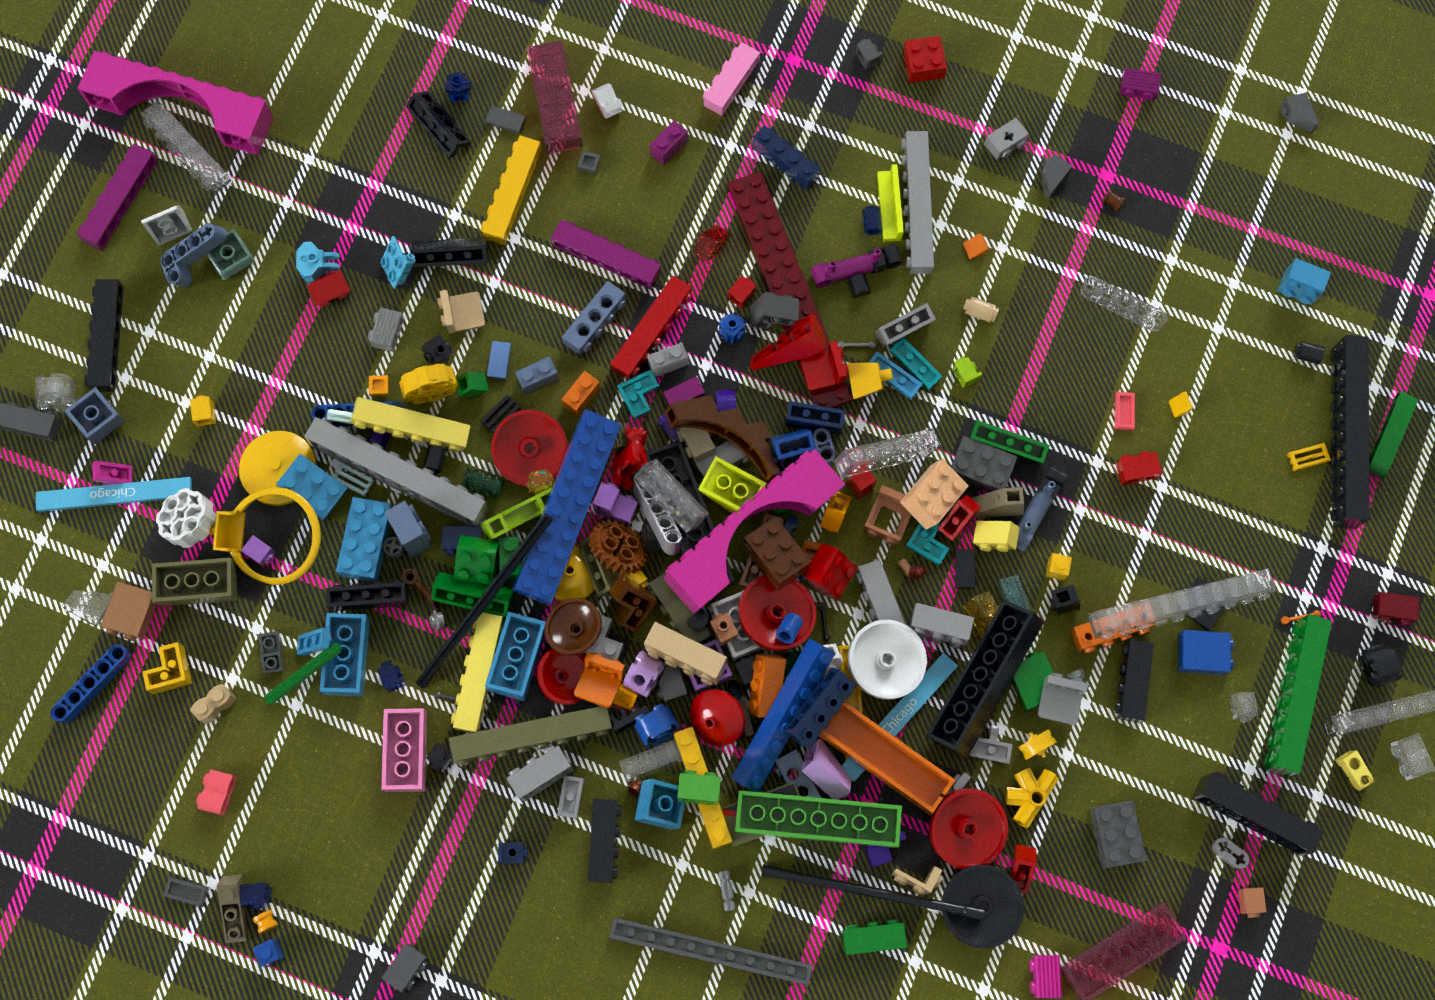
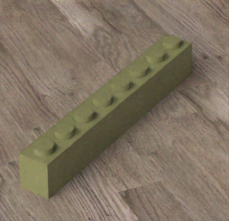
(529, 734)

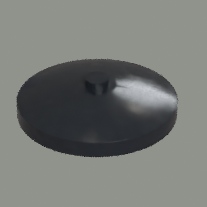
(989, 889)

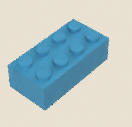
(363, 540)
(516, 656)
(346, 671)

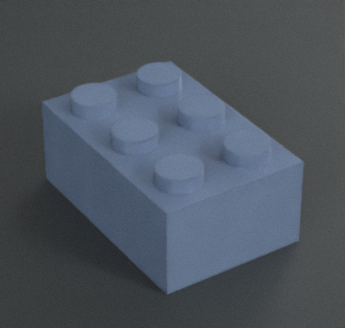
(409, 528)

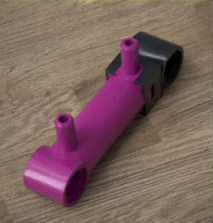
(874, 262)

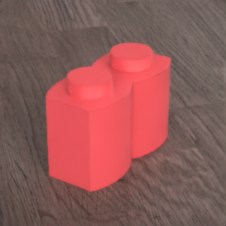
(216, 792)

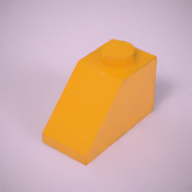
(835, 512)

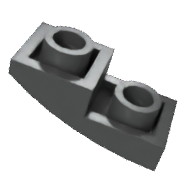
(271, 652)

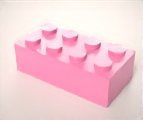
(404, 750)

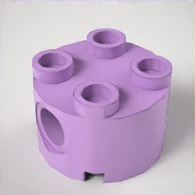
(643, 674)

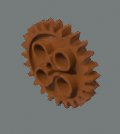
(606, 538)

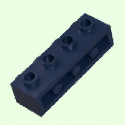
(785, 157)
(820, 708)

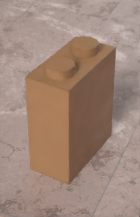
(129, 612)

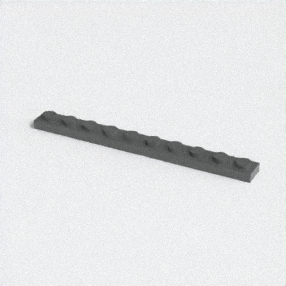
(711, 951)

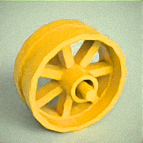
(1037, 744)

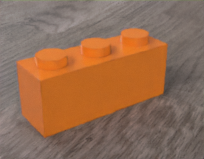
(766, 682)

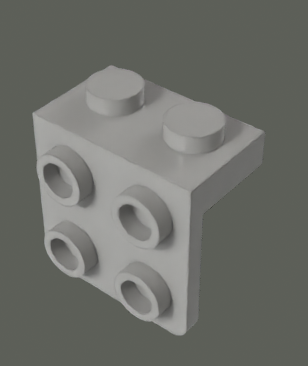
(1061, 698)

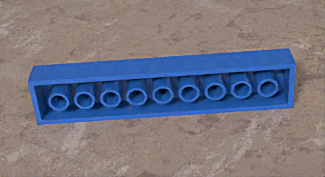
(567, 506)

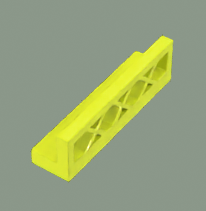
(890, 204)

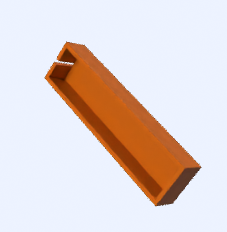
(887, 758)

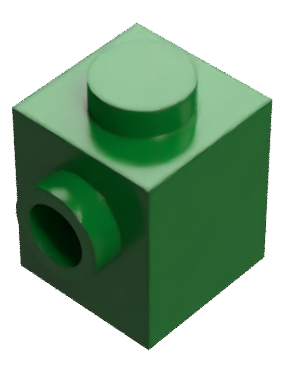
(472, 384)

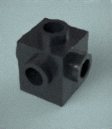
(436, 351)

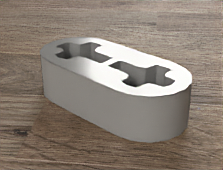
(1227, 857)

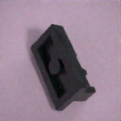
(627, 721)

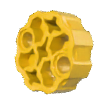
(428, 384)

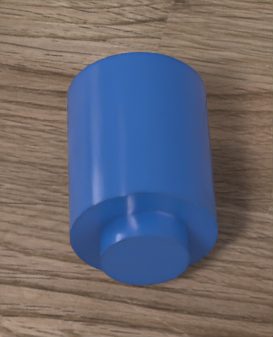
(789, 628)

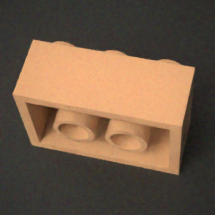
(934, 494)

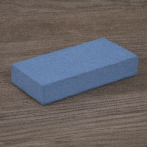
(499, 360)

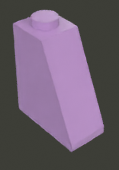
(826, 771)

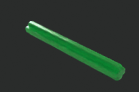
(303, 673)

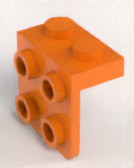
(600, 680)

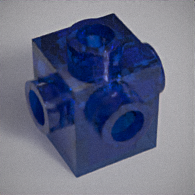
(458, 86)

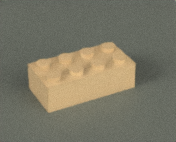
(685, 653)

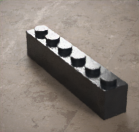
(104, 335)

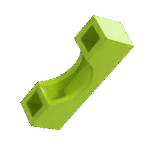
(515, 515)

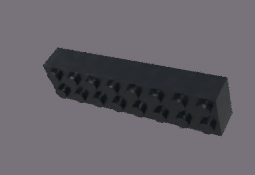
(675, 461)
(985, 678)

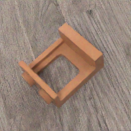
(891, 500)

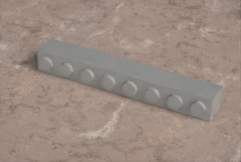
(918, 202)

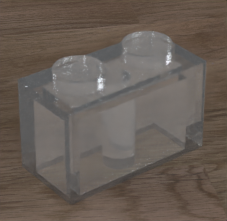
(1412, 757)

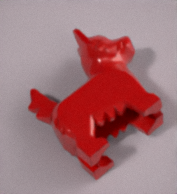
(630, 458)

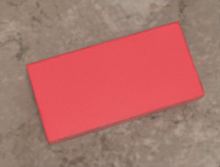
(1124, 411)

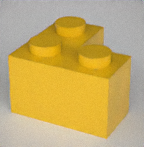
(172, 673)

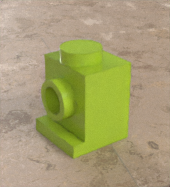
(966, 372)

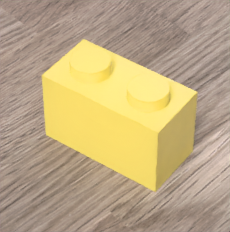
(996, 535)

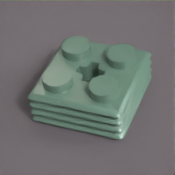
(239, 257)

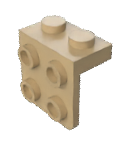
(461, 311)
(932, 880)

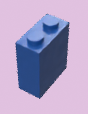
(791, 443)
(1205, 652)

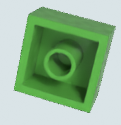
(699, 788)

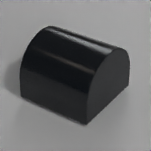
(859, 285)
(698, 621)

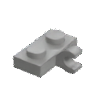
(991, 749)

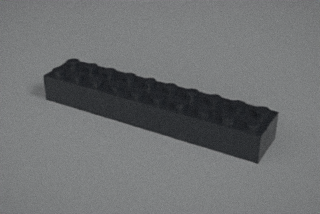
(1350, 432)

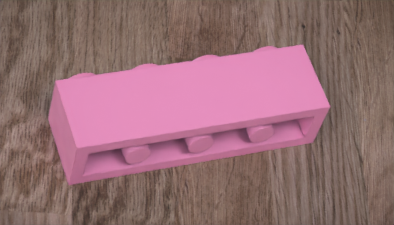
(731, 78)

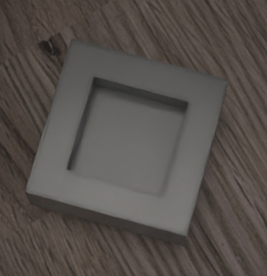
(589, 162)

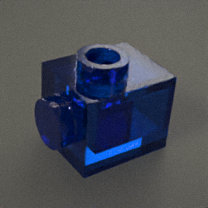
(255, 895)

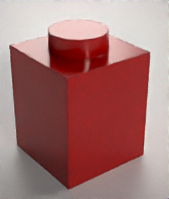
(742, 291)

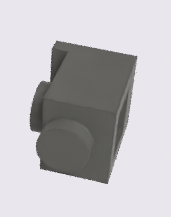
(868, 53)

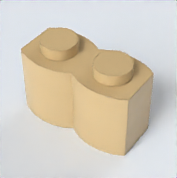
(209, 707)

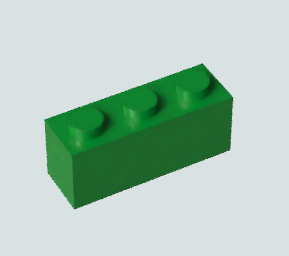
(874, 937)

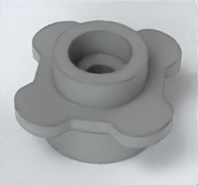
(436, 620)

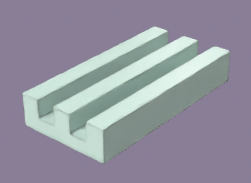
(339, 472)

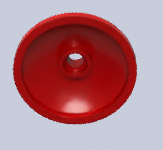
(570, 669)
(724, 713)

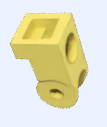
(1355, 769)

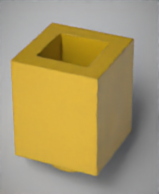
(202, 411)
(1058, 566)

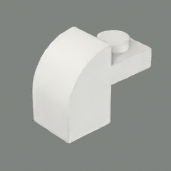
(607, 100)

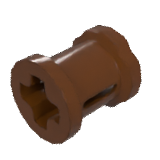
(1113, 200)

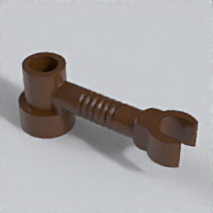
(418, 586)

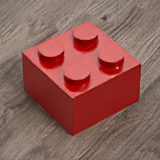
(924, 59)
(830, 571)

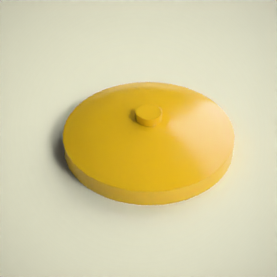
(267, 461)

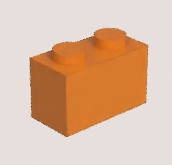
(581, 393)

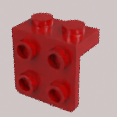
(825, 368)

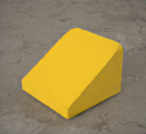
(1180, 405)

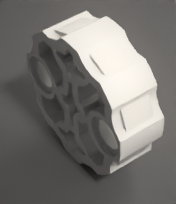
(186, 518)

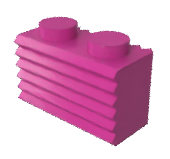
(1046, 976)

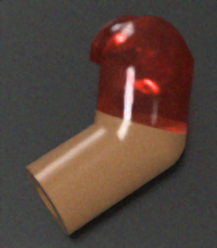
(911, 571)

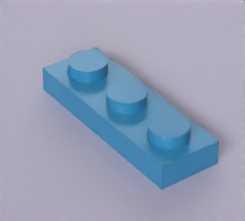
(901, 380)
(314, 641)

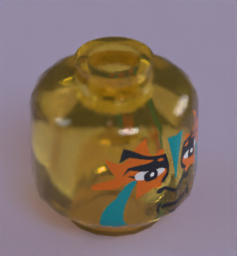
(539, 481)

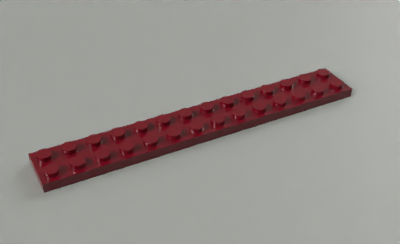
(779, 264)

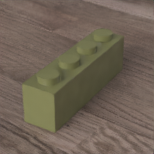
(676, 610)

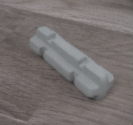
(727, 892)

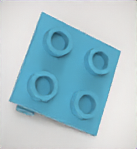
(396, 263)

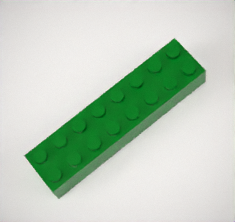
(1297, 696)

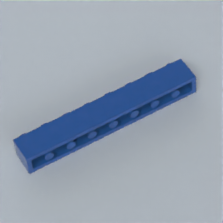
(771, 736)

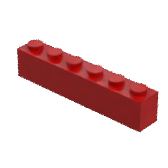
(651, 328)

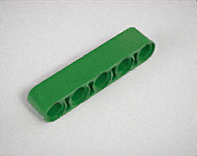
(1391, 434)

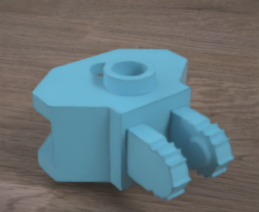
(313, 262)

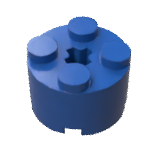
(656, 726)

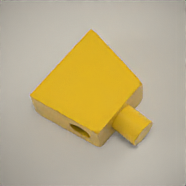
(867, 378)

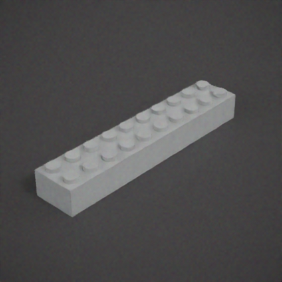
(396, 472)

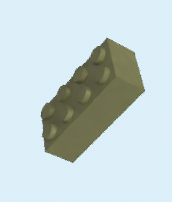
(194, 582)

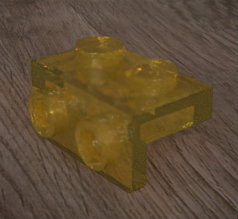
(983, 609)

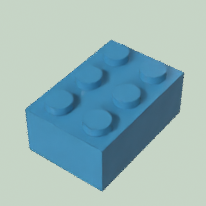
(313, 484)

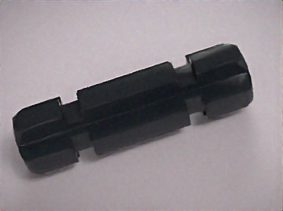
(734, 690)

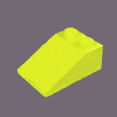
(729, 485)

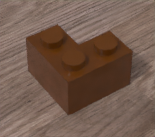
(634, 603)

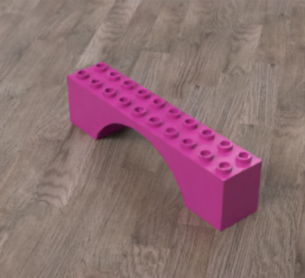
(120, 85)
(800, 489)

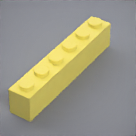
(409, 424)
(473, 692)

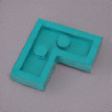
(633, 391)
(924, 544)

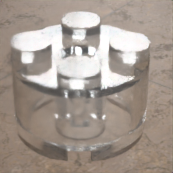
(55, 392)

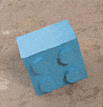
(1303, 281)
(659, 805)

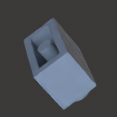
(537, 375)

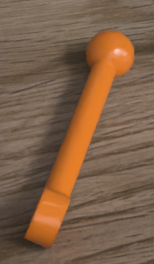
(1285, 620)

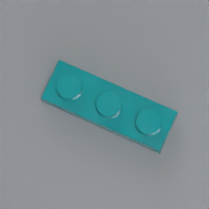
(915, 363)

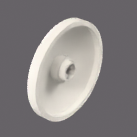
(887, 659)

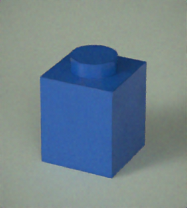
(268, 953)

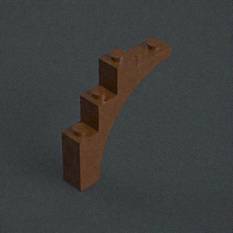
(728, 424)

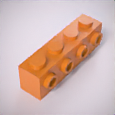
(1086, 642)

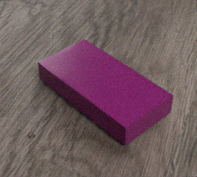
(684, 391)

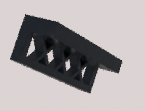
(435, 123)

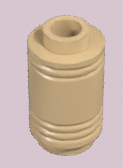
(980, 309)

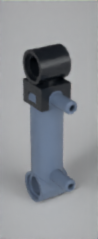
(1039, 505)

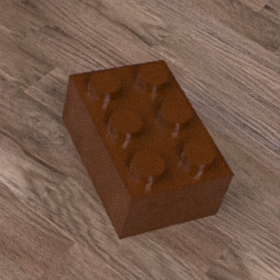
(776, 553)

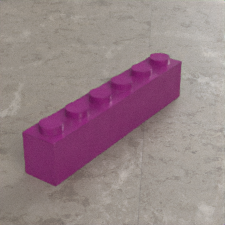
(117, 197)
(606, 254)

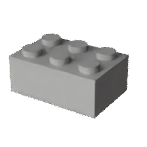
(941, 625)
(539, 773)

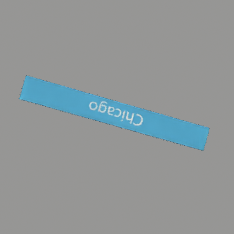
(110, 494)
(909, 705)

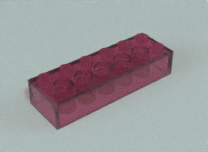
(554, 97)
(1122, 952)

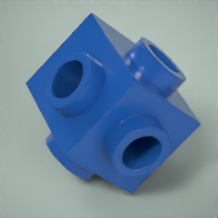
(733, 333)

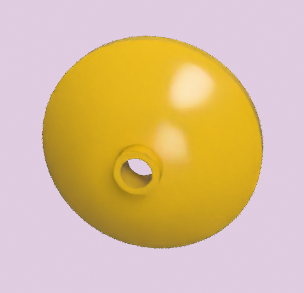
(575, 584)

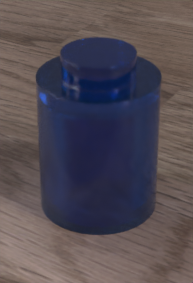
(872, 220)

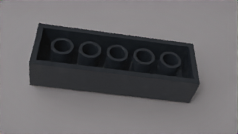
(1257, 814)

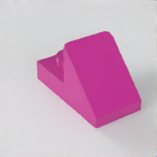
(111, 473)

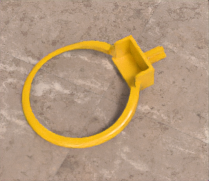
(230, 526)

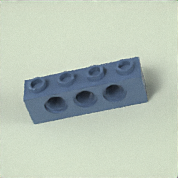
(608, 294)
(793, 761)

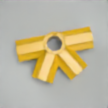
(1023, 795)

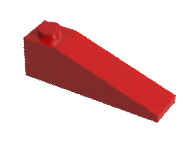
(800, 343)

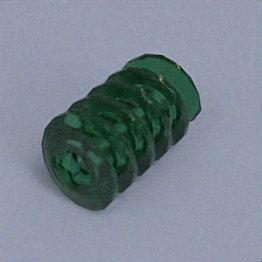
(482, 483)

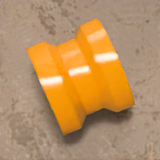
(265, 921)

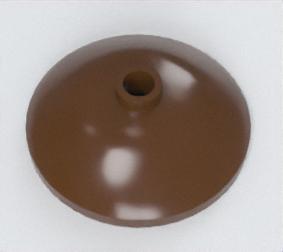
(566, 619)

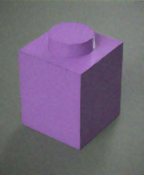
(258, 551)

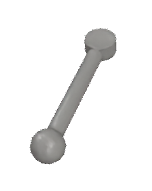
(872, 344)

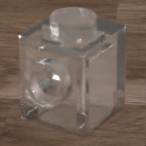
(1243, 706)

